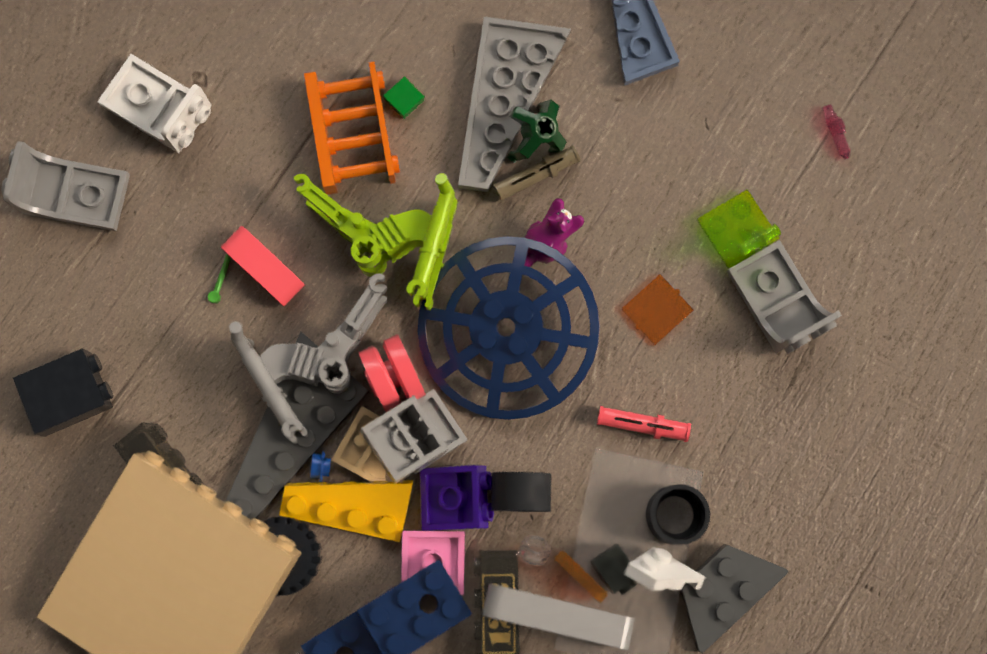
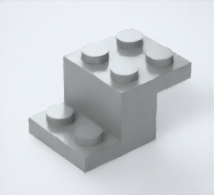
(413, 435)

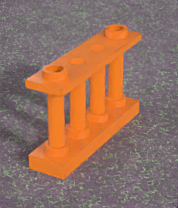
(324, 118)

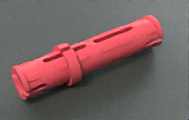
(679, 431)

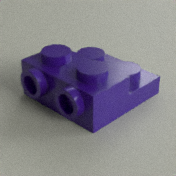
(455, 498)

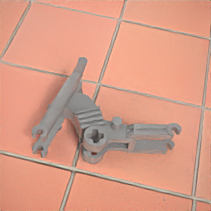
(306, 362)

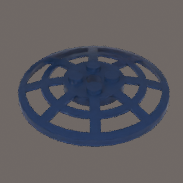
(527, 334)

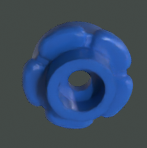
(320, 466)

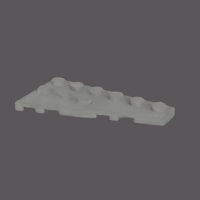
(508, 74)

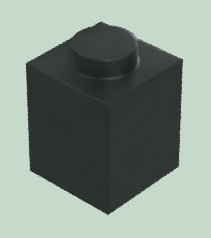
(612, 567)

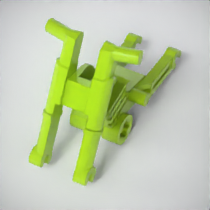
(393, 235)

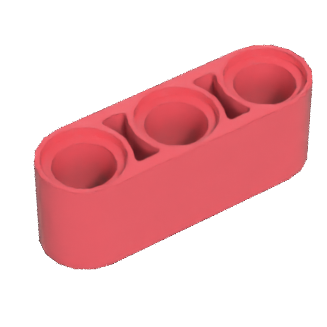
(262, 265)

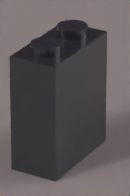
(64, 392)

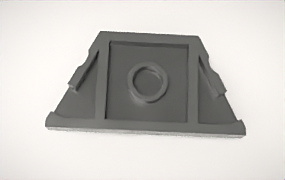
(730, 589)

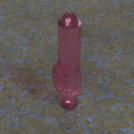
(837, 131)

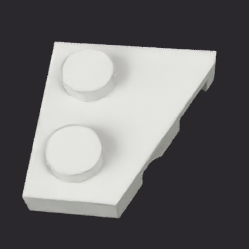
(660, 571)

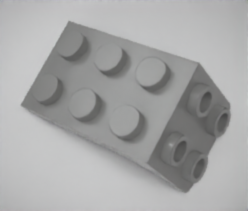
(64, 189)
(780, 299)

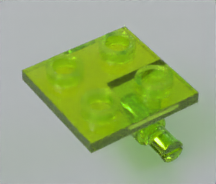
(738, 229)

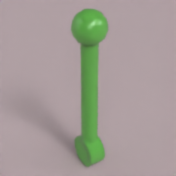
(214, 296)

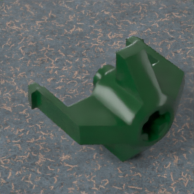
(537, 130)

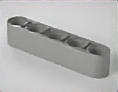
(558, 616)

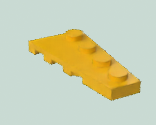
(362, 508)

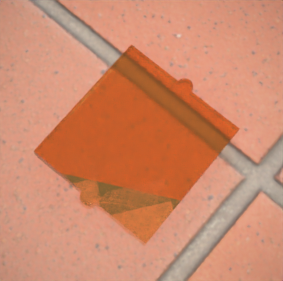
(657, 309)

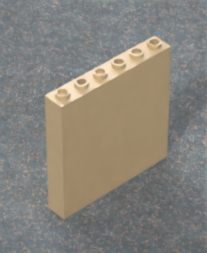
(168, 570)

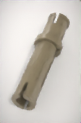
(548, 167)

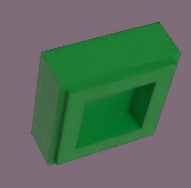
(404, 97)

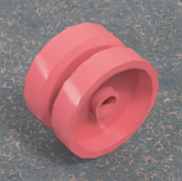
(391, 374)

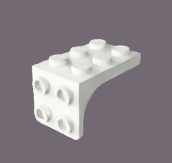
(156, 103)

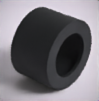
(521, 491)
(700, 509)

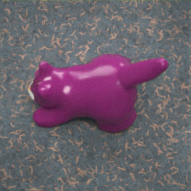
(552, 231)

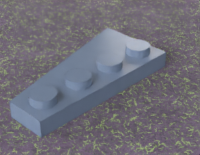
(642, 40)

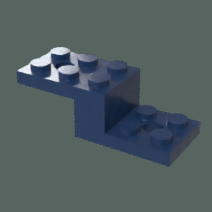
(395, 620)

